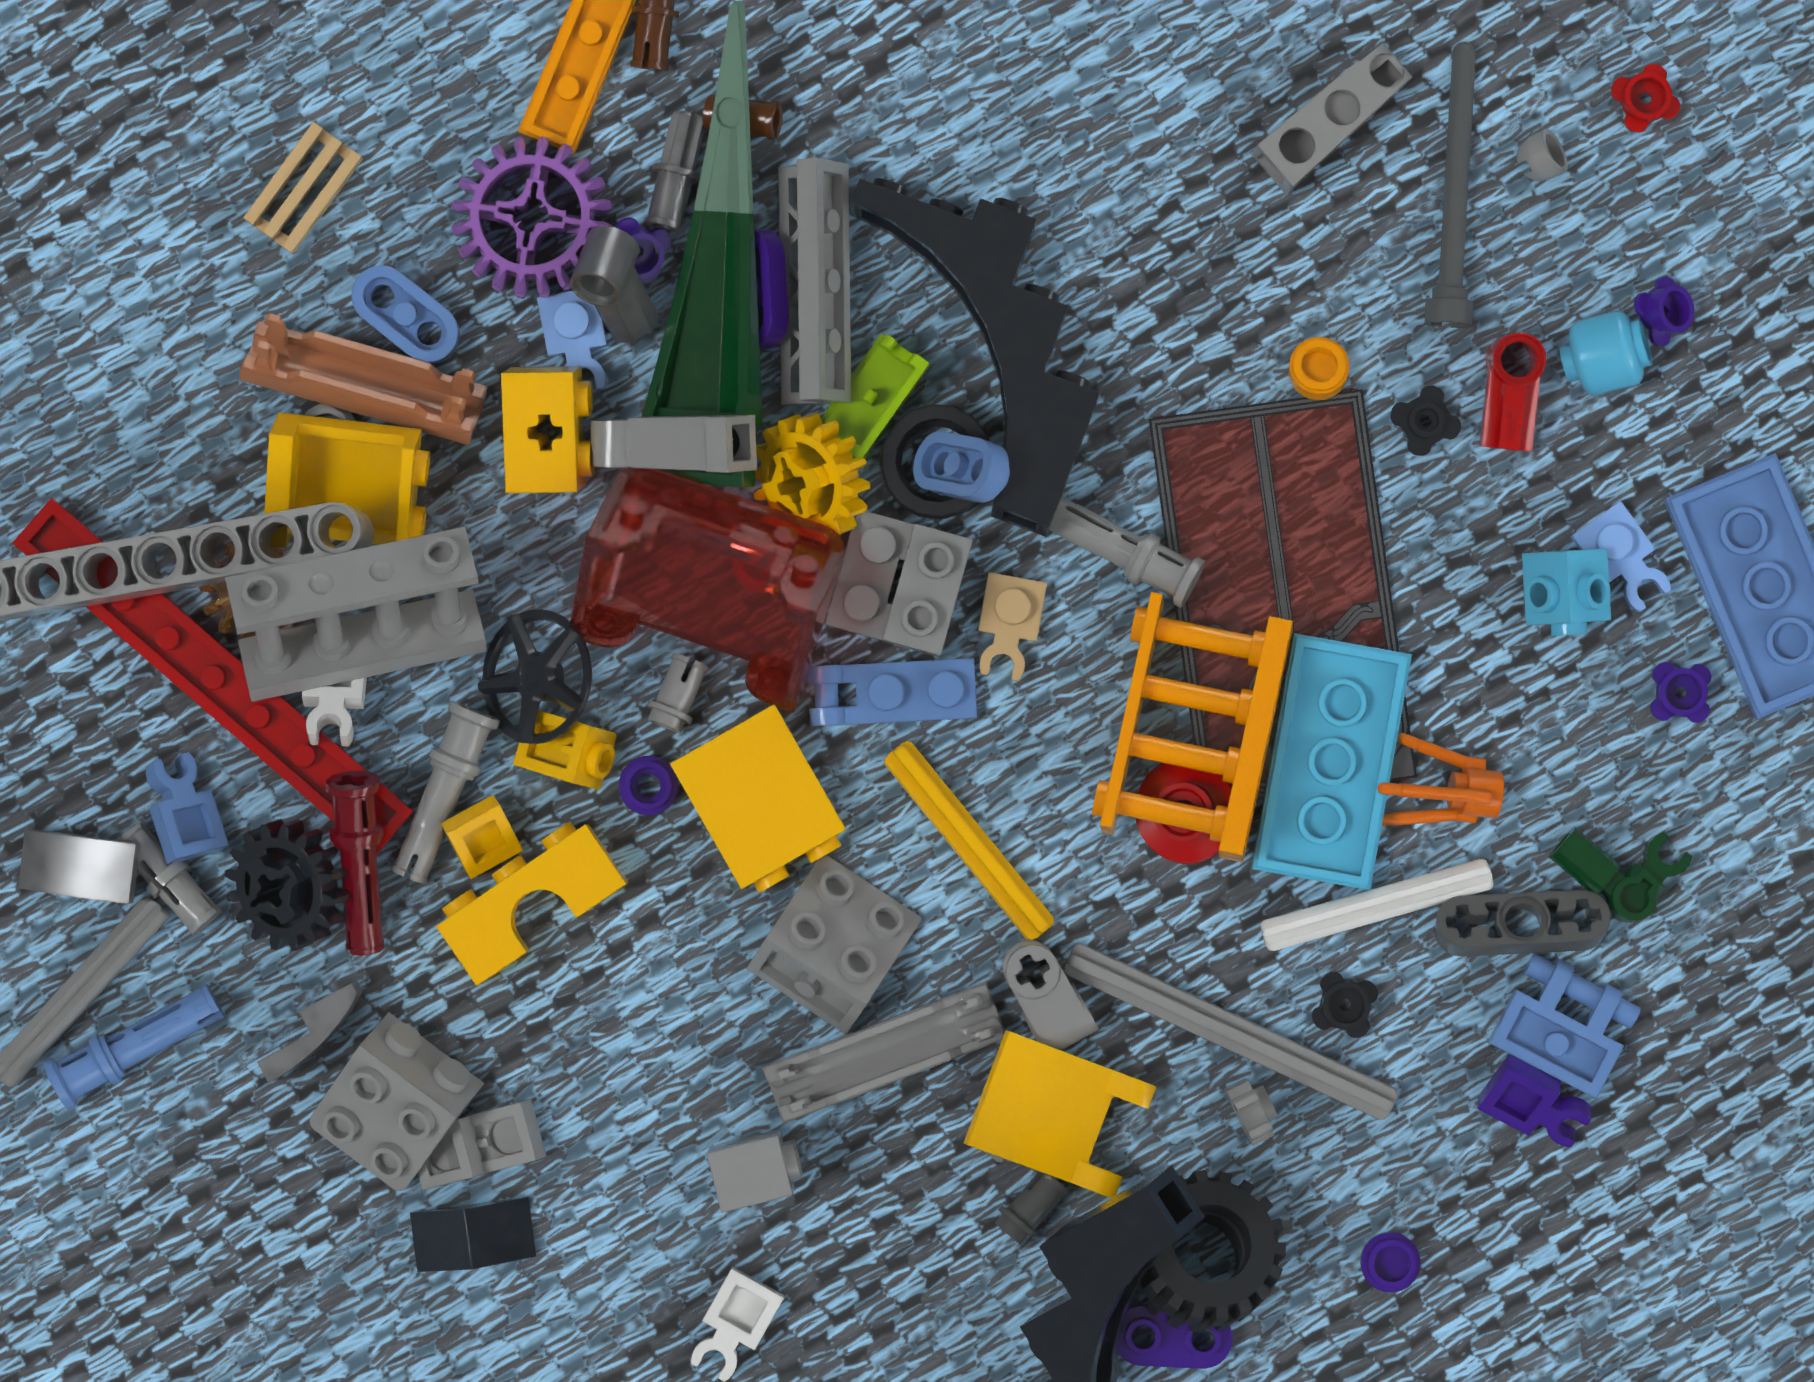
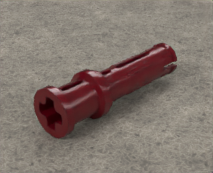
(356, 837)

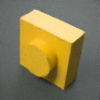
(481, 836)

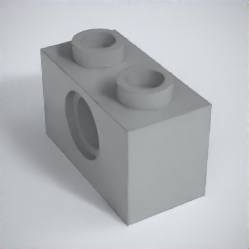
(754, 1169)

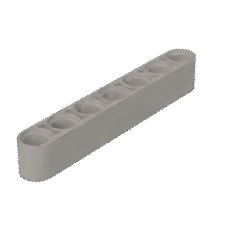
(193, 553)

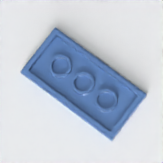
(1755, 577)

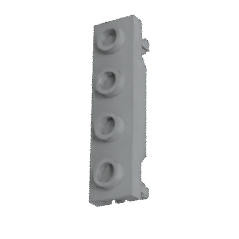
(884, 1052)

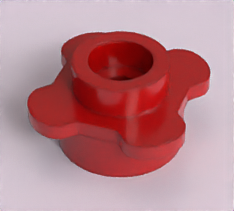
(1652, 82)

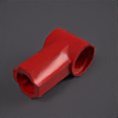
(1511, 400)

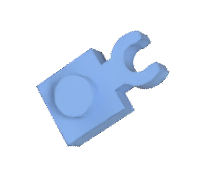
(573, 330)
(1625, 550)

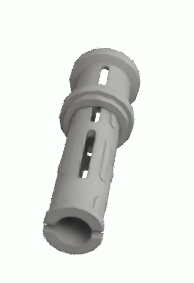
(1139, 556)
(453, 765)

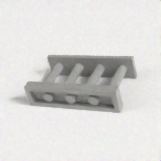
(362, 643)

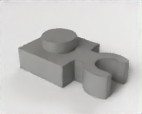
(1252, 1110)

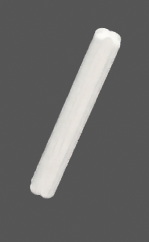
(1376, 904)

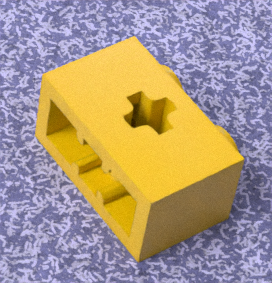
(527, 400)

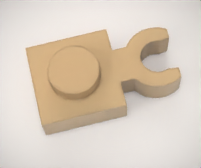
(1011, 613)

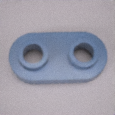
(406, 315)
(961, 466)

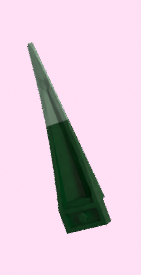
(712, 328)

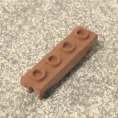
(364, 380)

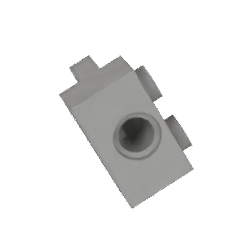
(925, 587)

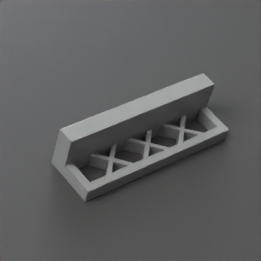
(816, 237)

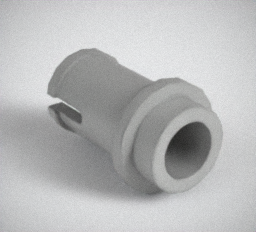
(675, 696)

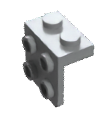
(394, 1102)

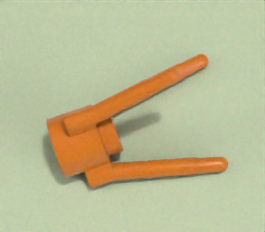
(1469, 793)

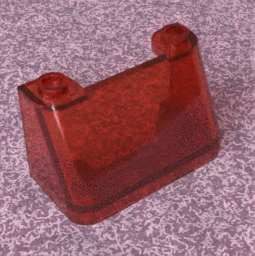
(709, 574)

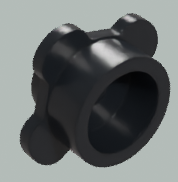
(1421, 437)
(1355, 1018)

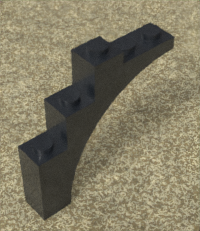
(1020, 327)
(1101, 1266)

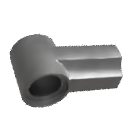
(611, 283)

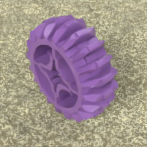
(480, 210)

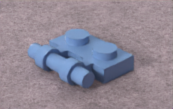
(1556, 1042)

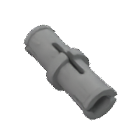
(171, 881)

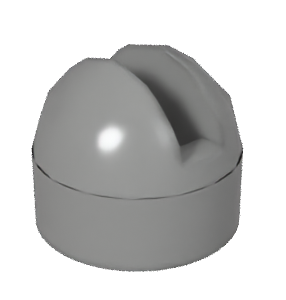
(1543, 156)

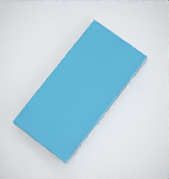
(1327, 760)

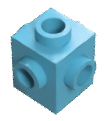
(1566, 589)

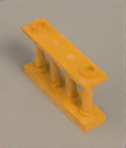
(1238, 766)

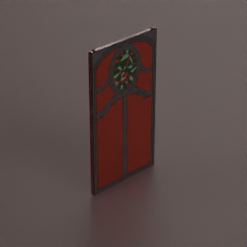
(1287, 531)

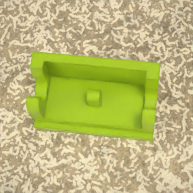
(877, 393)

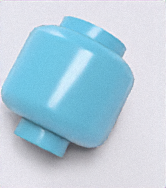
(1606, 353)

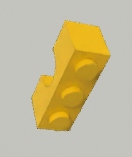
(484, 927)

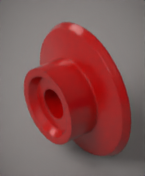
(1178, 784)

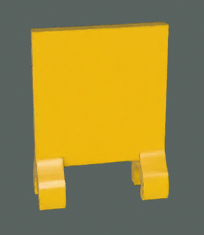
(1049, 1110)

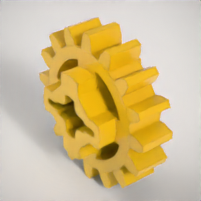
(811, 472)

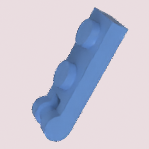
(895, 692)

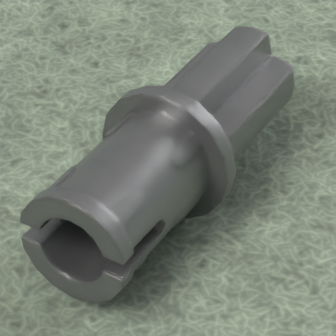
(676, 171)

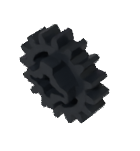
(286, 884)

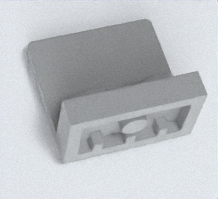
(834, 943)

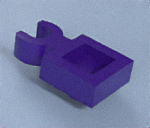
(1530, 1097)

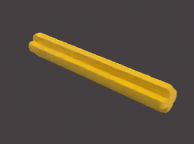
(969, 840)

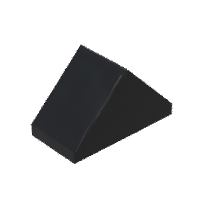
(473, 1235)

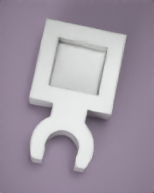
(331, 708)
(740, 1315)

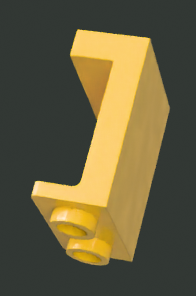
(347, 464)
(759, 799)

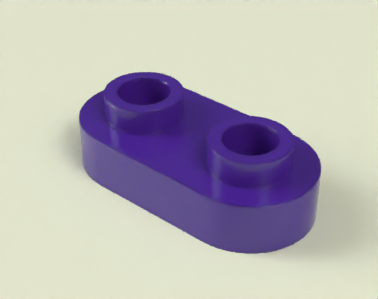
(771, 288)
(1170, 1345)

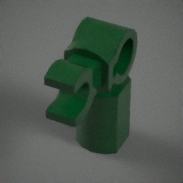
(1627, 895)

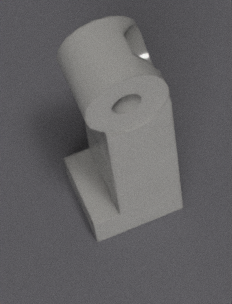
(1330, 118)
(675, 443)

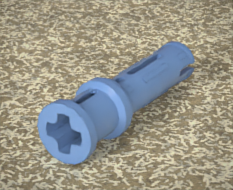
(110, 1056)

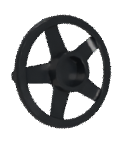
(536, 677)

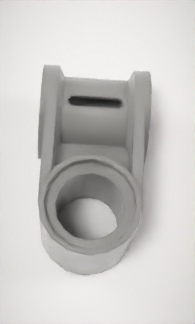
(1050, 1005)

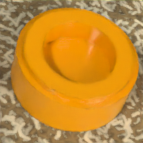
(1318, 368)

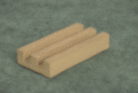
(285, 172)

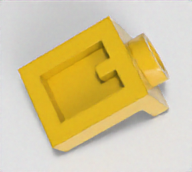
(578, 756)

